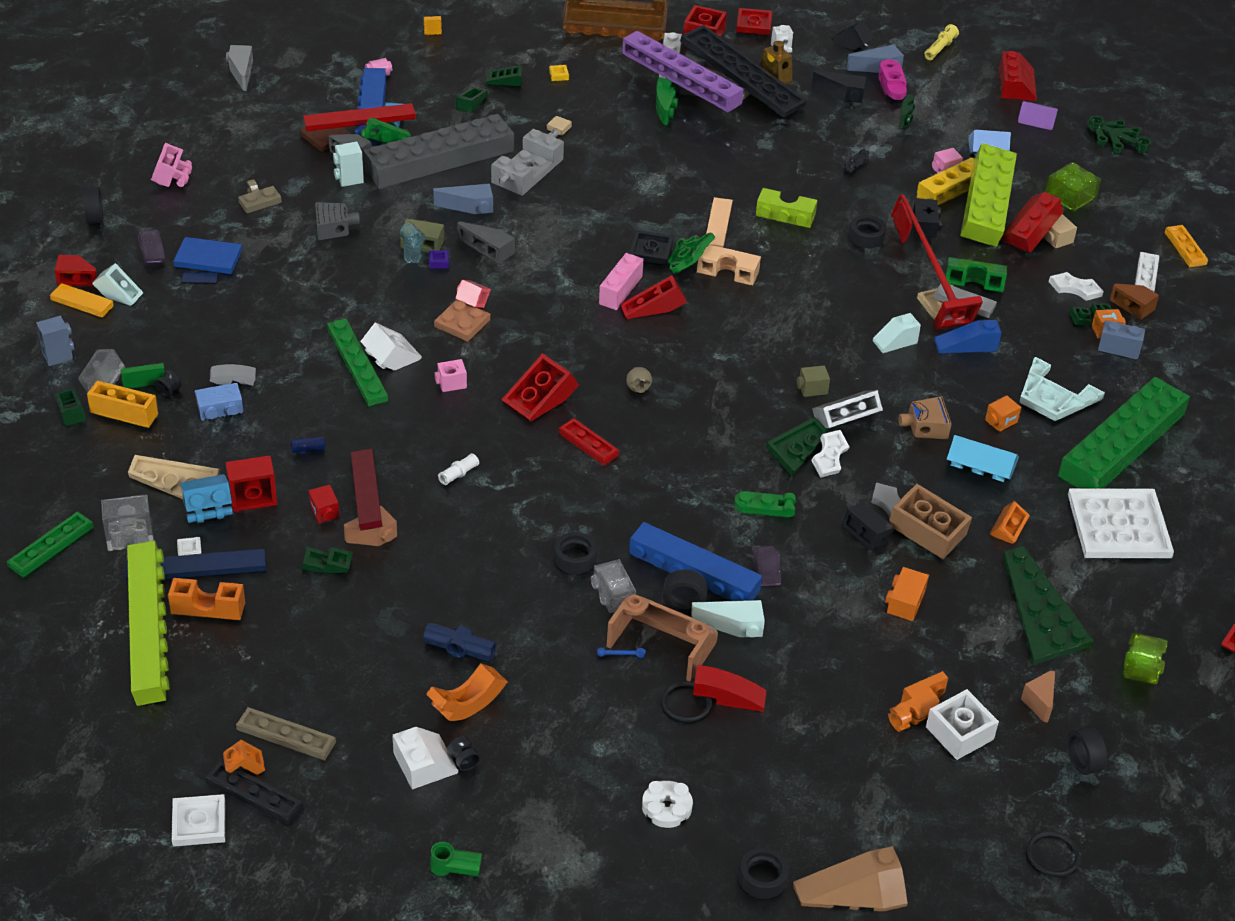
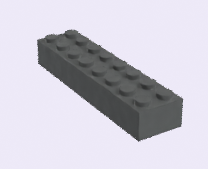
(438, 150)

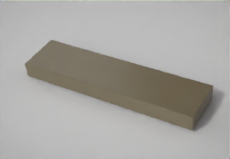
(286, 733)

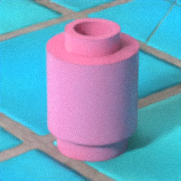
(380, 63)

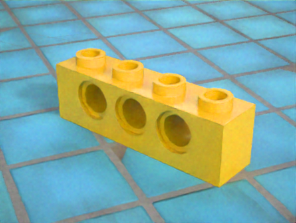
(947, 183)

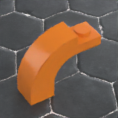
(470, 696)

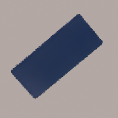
(200, 277)

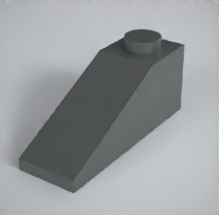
(488, 241)

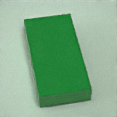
(142, 375)

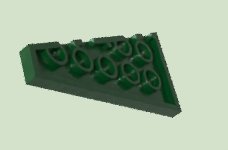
(1043, 614)

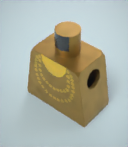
(777, 62)

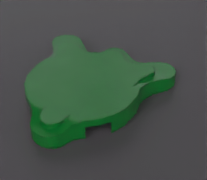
(688, 251)

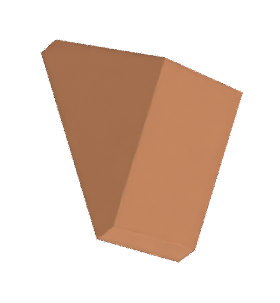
(1039, 695)

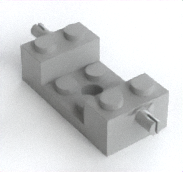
(539, 156)

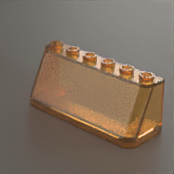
(616, 17)

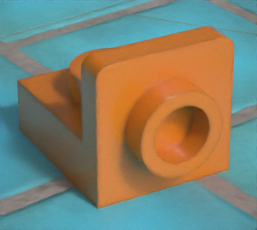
(244, 755)

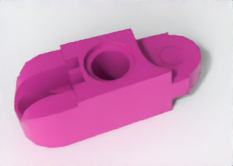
(892, 79)

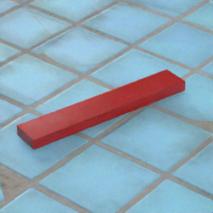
(358, 117)

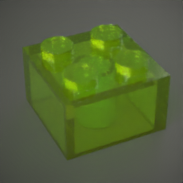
(1073, 186)

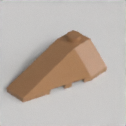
(863, 881)

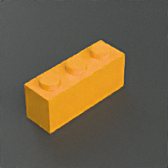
(122, 404)

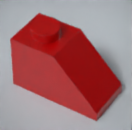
(74, 271)

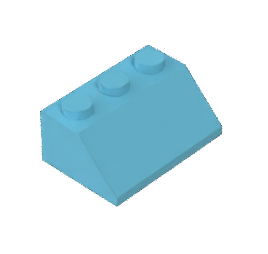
(982, 458)

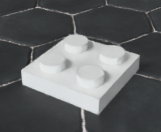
(198, 820)

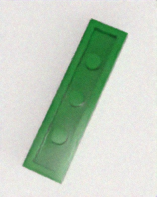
(50, 544)

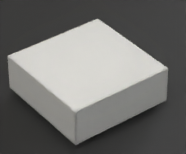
(189, 546)

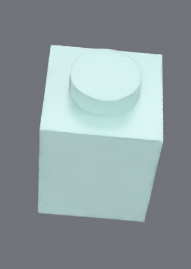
(117, 286)
(898, 333)

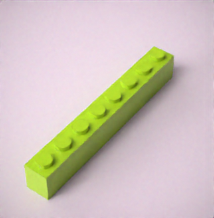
(147, 623)

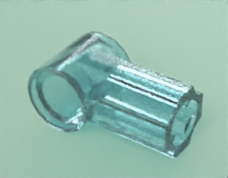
(412, 242)

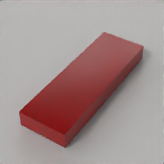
(588, 441)

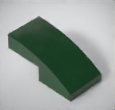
(327, 562)

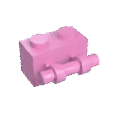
(168, 167)

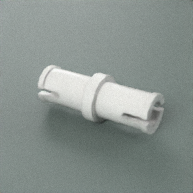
(458, 469)

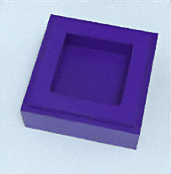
(439, 259)

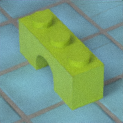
(797, 213)

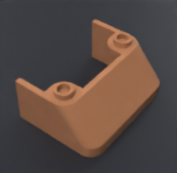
(666, 620)

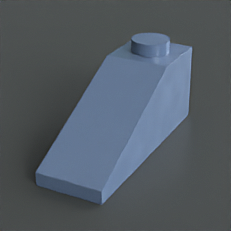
(870, 59)
(469, 198)

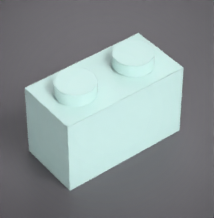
(348, 164)

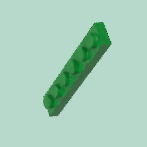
(357, 362)

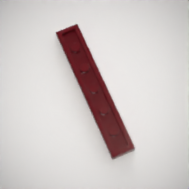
(366, 489)

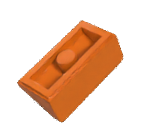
(1010, 523)

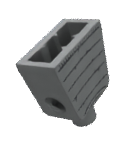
(334, 220)

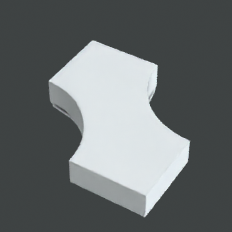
(1084, 288)
(827, 460)

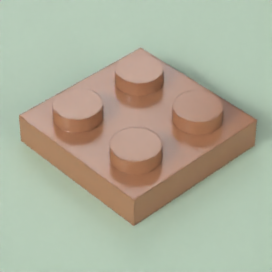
(462, 320)

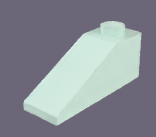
(732, 617)

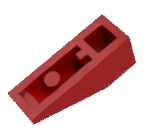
(655, 300)

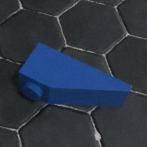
(973, 337)

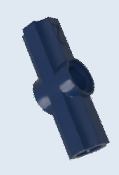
(459, 641)

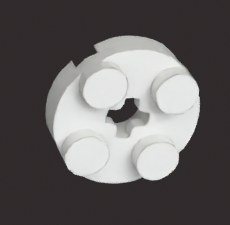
(667, 791)

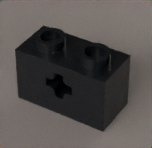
(928, 216)

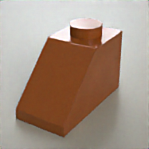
(1134, 299)

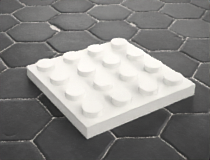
(1120, 523)

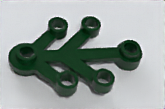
(1119, 131)

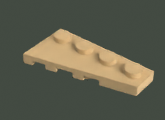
(167, 474)

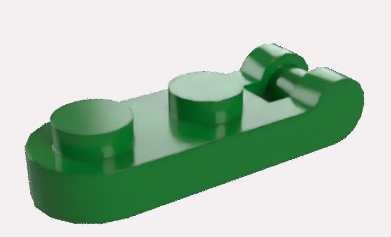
(385, 132)
(765, 504)

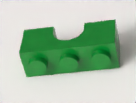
(987, 274)

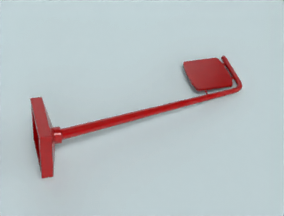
(952, 312)

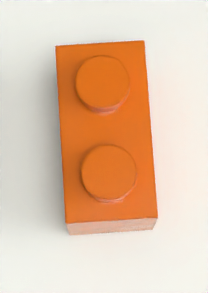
(907, 593)

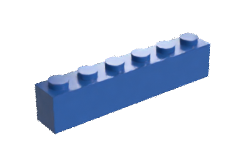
(371, 94)
(674, 554)

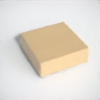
(559, 124)

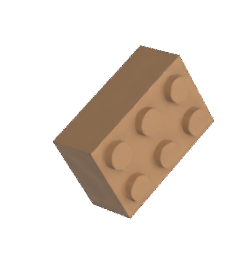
(930, 521)

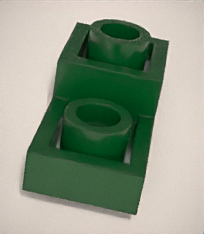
(906, 111)
(1084, 316)

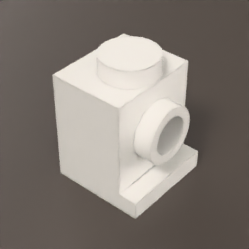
(784, 34)

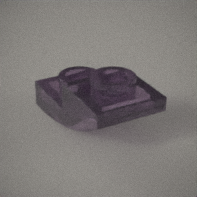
(151, 246)

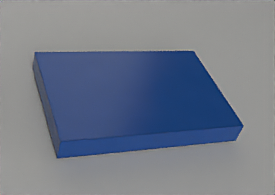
(208, 255)

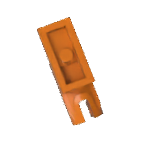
(918, 701)

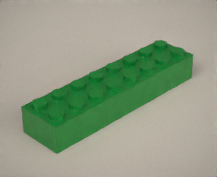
(1124, 435)

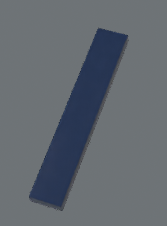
(212, 564)

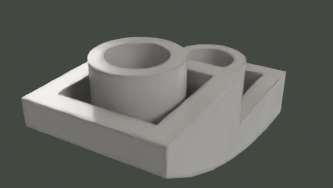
(226, 373)

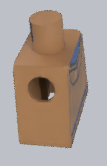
(927, 419)

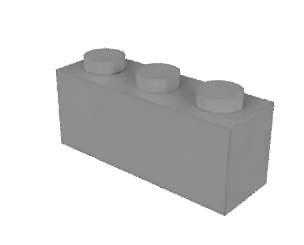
(848, 408)

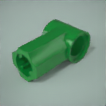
(447, 859)

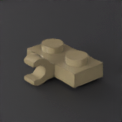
(258, 199)

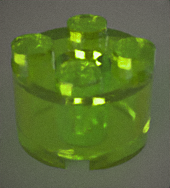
(1144, 658)

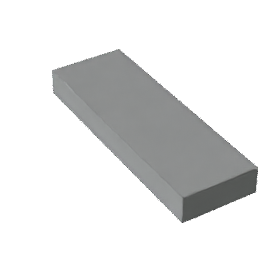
(986, 308)

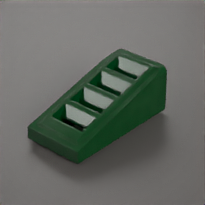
(507, 76)
(470, 99)
(70, 407)

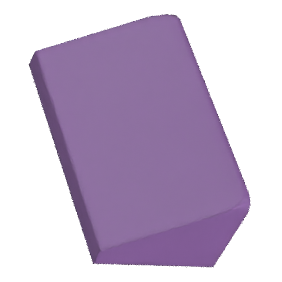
(1037, 115)

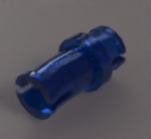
(307, 444)

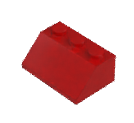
(1016, 77)
(1033, 221)

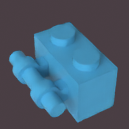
(204, 494)

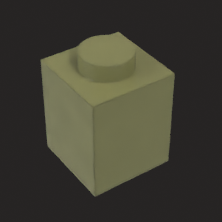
(813, 381)

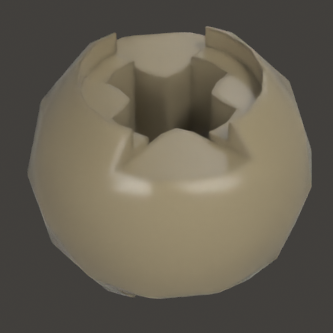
(639, 379)

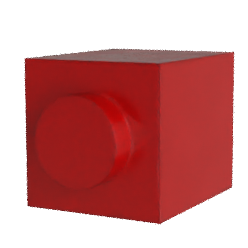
(324, 504)

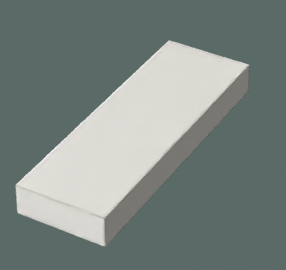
(1147, 270)

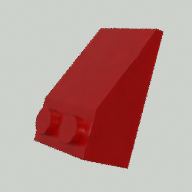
(540, 388)

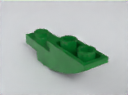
(666, 99)

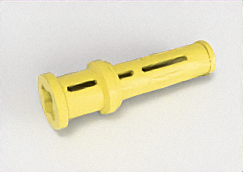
(944, 39)

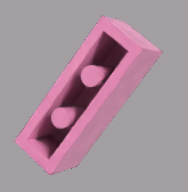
(621, 281)

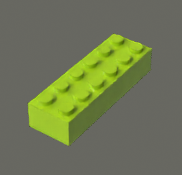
(988, 195)

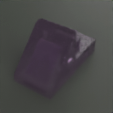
(767, 563)

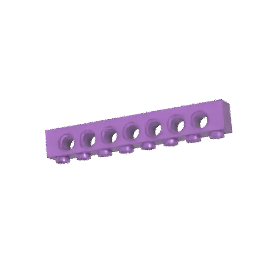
(682, 71)

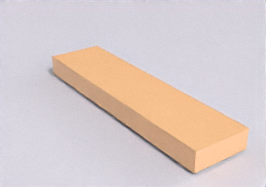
(719, 220)

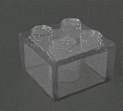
(126, 521)

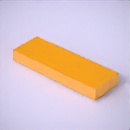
(1186, 246)
(81, 300)

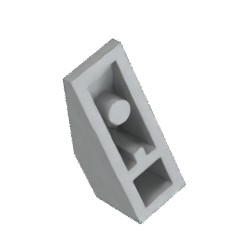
(240, 63)

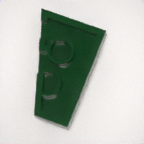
(797, 444)

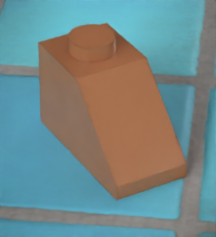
(371, 536)

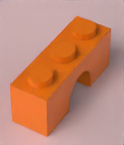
(188, 599)

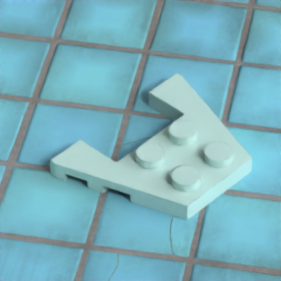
(1052, 398)

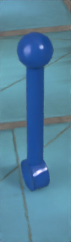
(640, 652)

